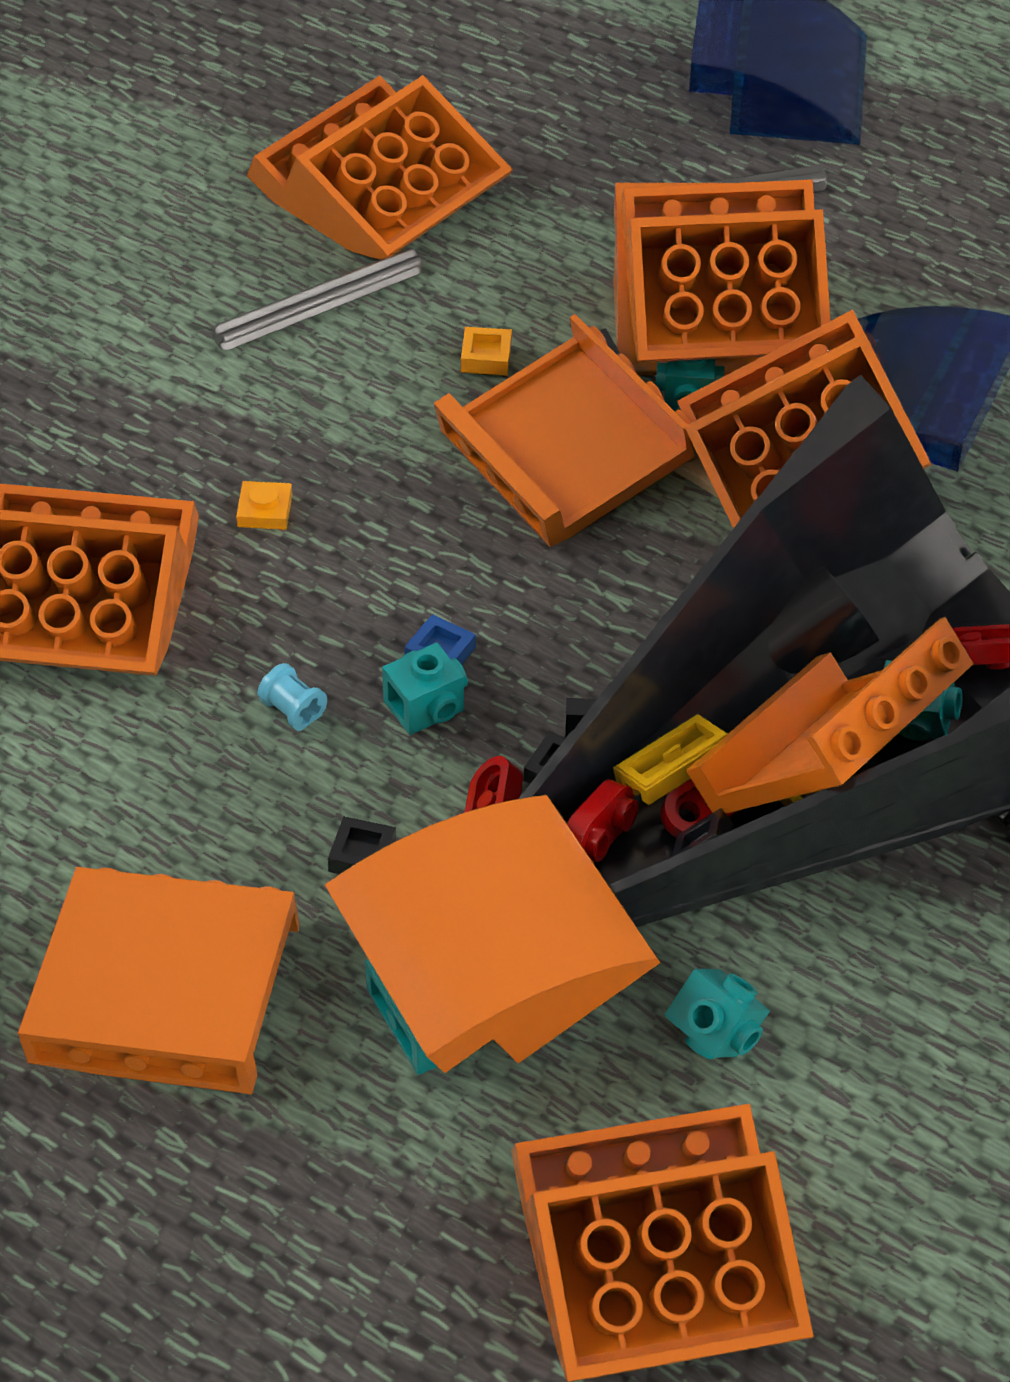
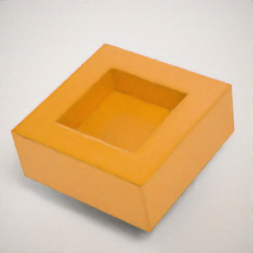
(486, 351)
(264, 505)

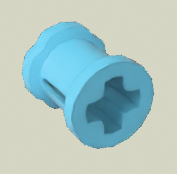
(292, 696)

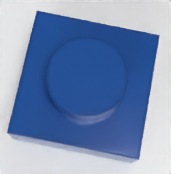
(453, 639)

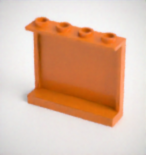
(569, 435)
(826, 726)
(158, 979)

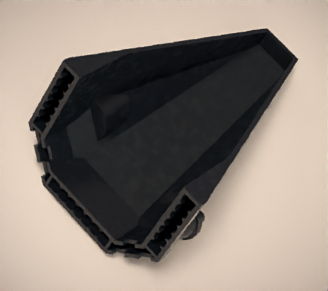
(832, 559)

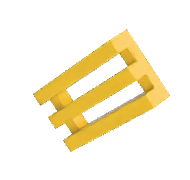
(664, 762)

